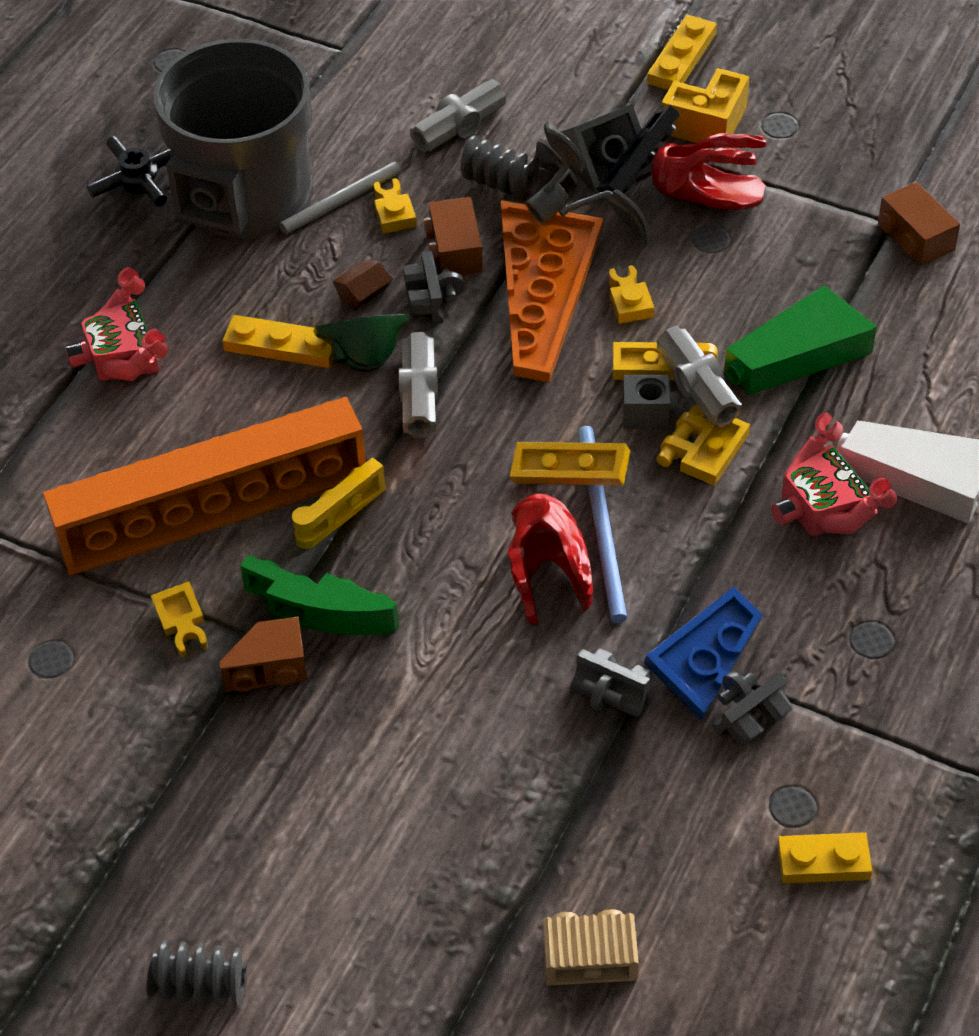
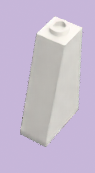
(918, 464)

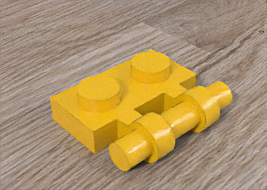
(711, 450)

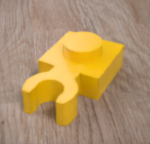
(393, 209)
(630, 299)
(179, 614)

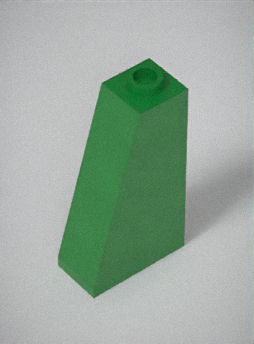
(800, 342)

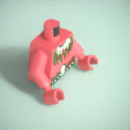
(118, 336)
(826, 491)

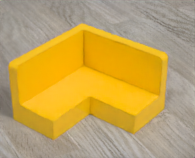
(709, 109)

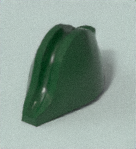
(363, 341)

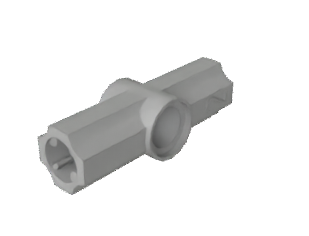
(458, 116)
(699, 376)
(418, 385)

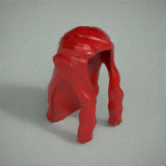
(683, 175)
(547, 533)

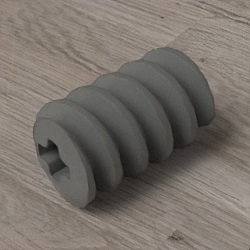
(498, 170)
(197, 975)

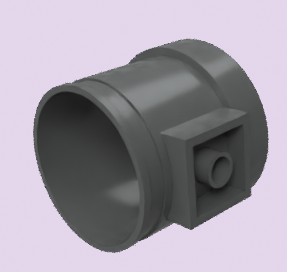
(236, 136)

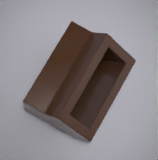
(362, 283)

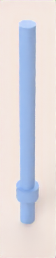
(605, 542)

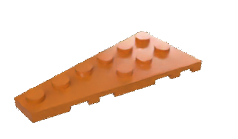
(544, 282)

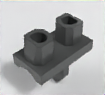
(444, 286)
(610, 683)
(767, 698)

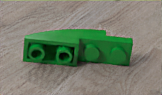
(328, 607)

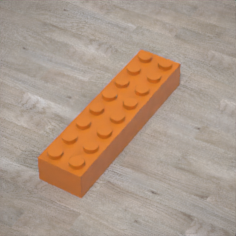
(205, 485)

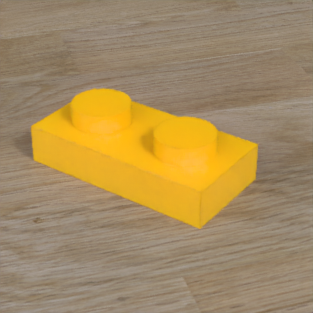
(824, 858)

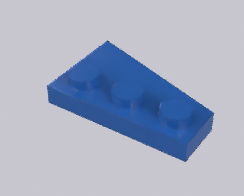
(705, 650)

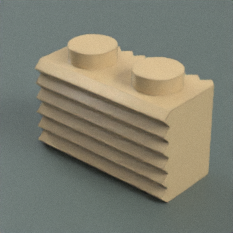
(590, 948)

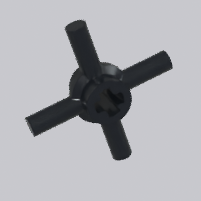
(134, 171)

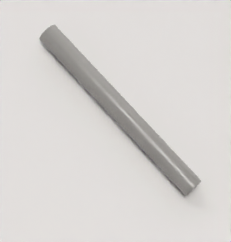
(339, 198)

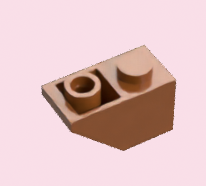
(265, 657)

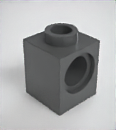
(648, 401)

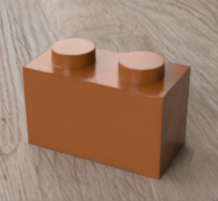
(918, 223)
(454, 236)

